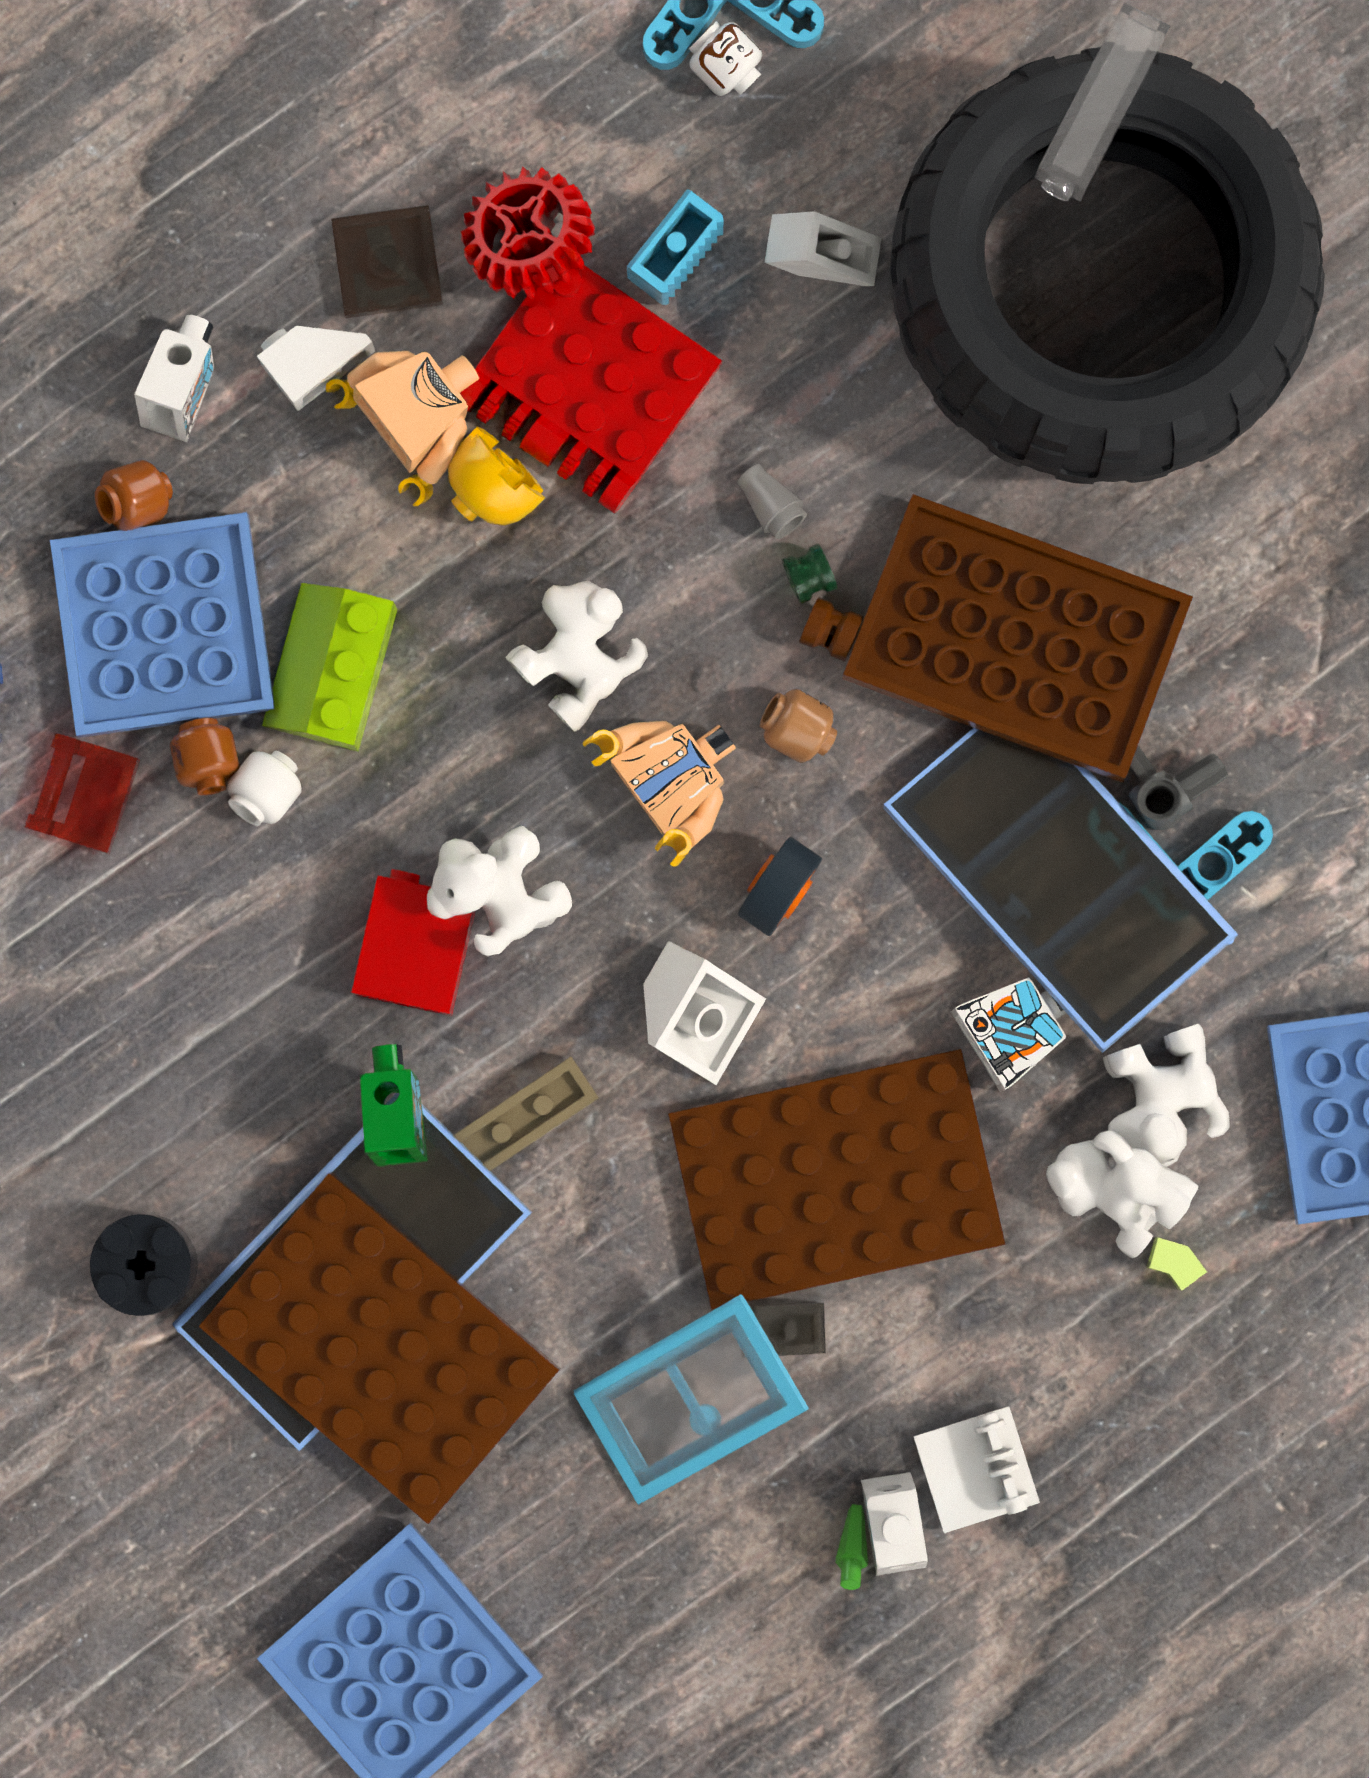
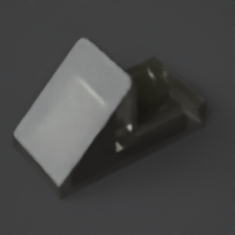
(793, 1327)

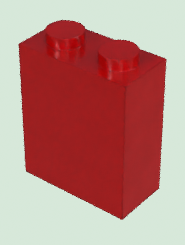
(408, 951)

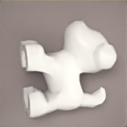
(581, 617)
(494, 882)
(1164, 1092)
(1123, 1193)

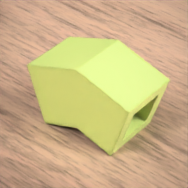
(1176, 1262)

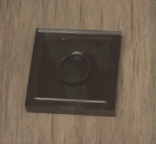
(387, 261)

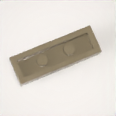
(528, 1114)

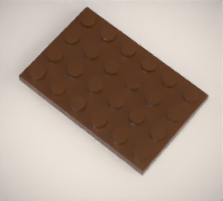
(1017, 638)
(836, 1178)
(379, 1347)

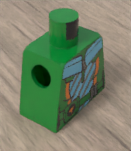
(392, 1131)

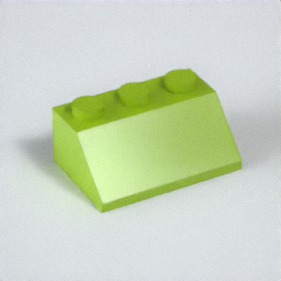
(331, 665)

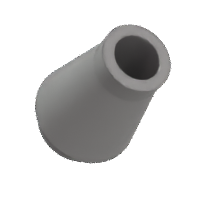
(773, 504)

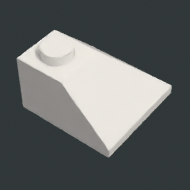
(697, 1011)

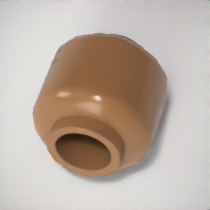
(798, 725)

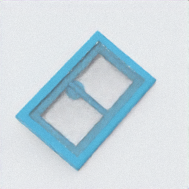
(690, 1399)

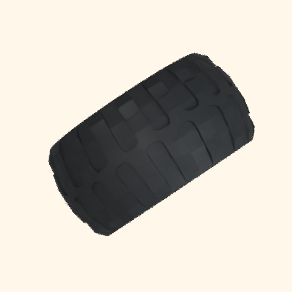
(1077, 424)

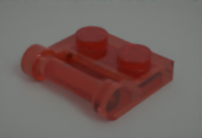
(97, 797)

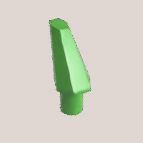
(852, 1549)

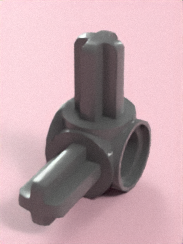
(1182, 788)

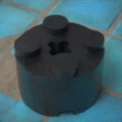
(122, 1285)

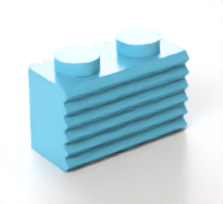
(675, 247)

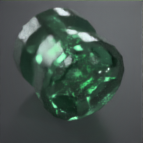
(809, 573)

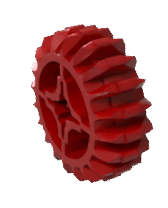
(532, 257)

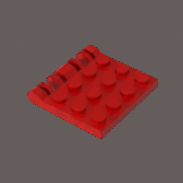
(593, 374)

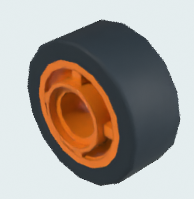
(779, 886)

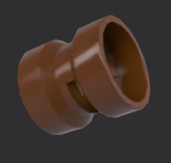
(820, 624)

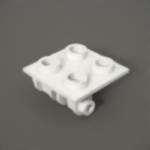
(976, 1469)

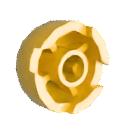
(491, 482)

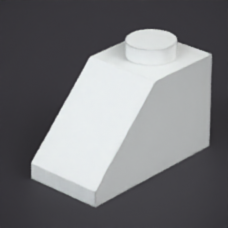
(822, 248)
(309, 358)

